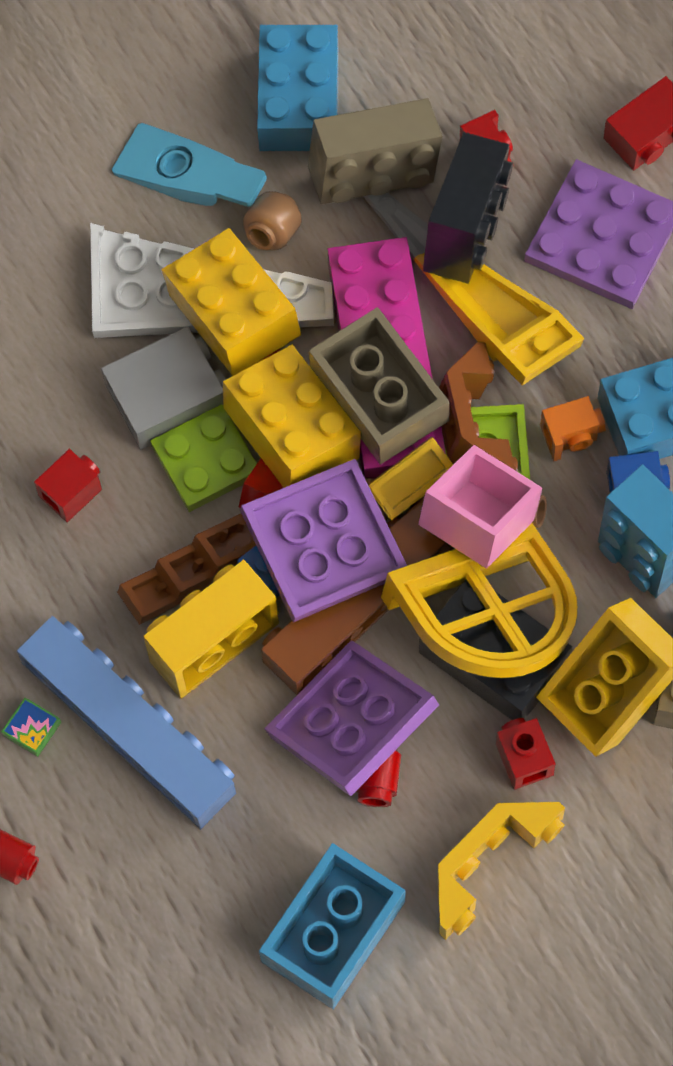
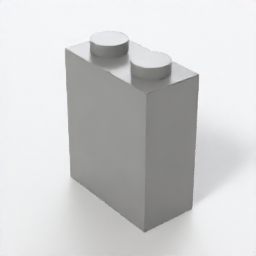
(164, 385)

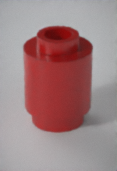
(382, 784)
(16, 858)

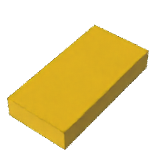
(409, 478)

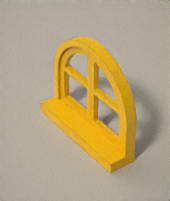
(414, 582)

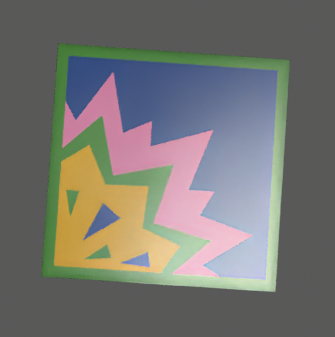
(31, 727)

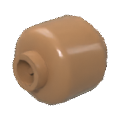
(272, 221)

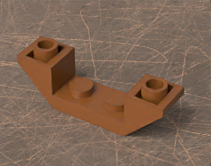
(460, 385)

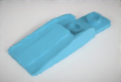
(186, 169)

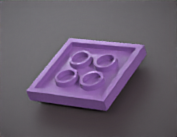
(602, 234)
(323, 539)
(351, 717)

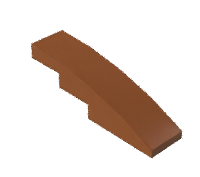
(186, 569)

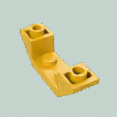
(528, 819)

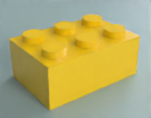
(231, 302)
(290, 417)
(211, 627)
(611, 677)

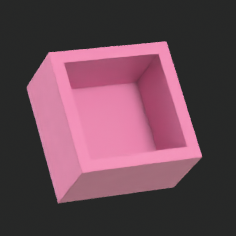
(480, 506)

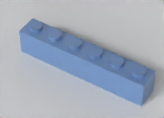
(127, 721)

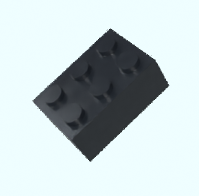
(467, 207)
(511, 695)

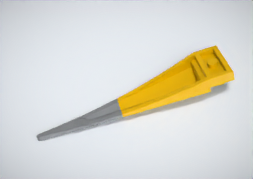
(514, 324)

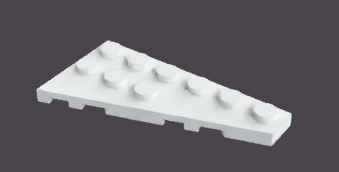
(135, 301)

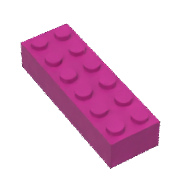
(380, 277)

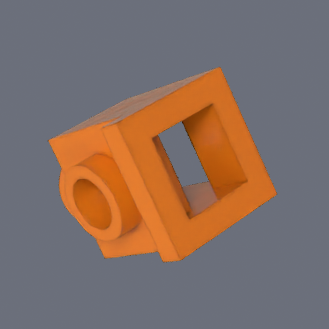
(571, 426)

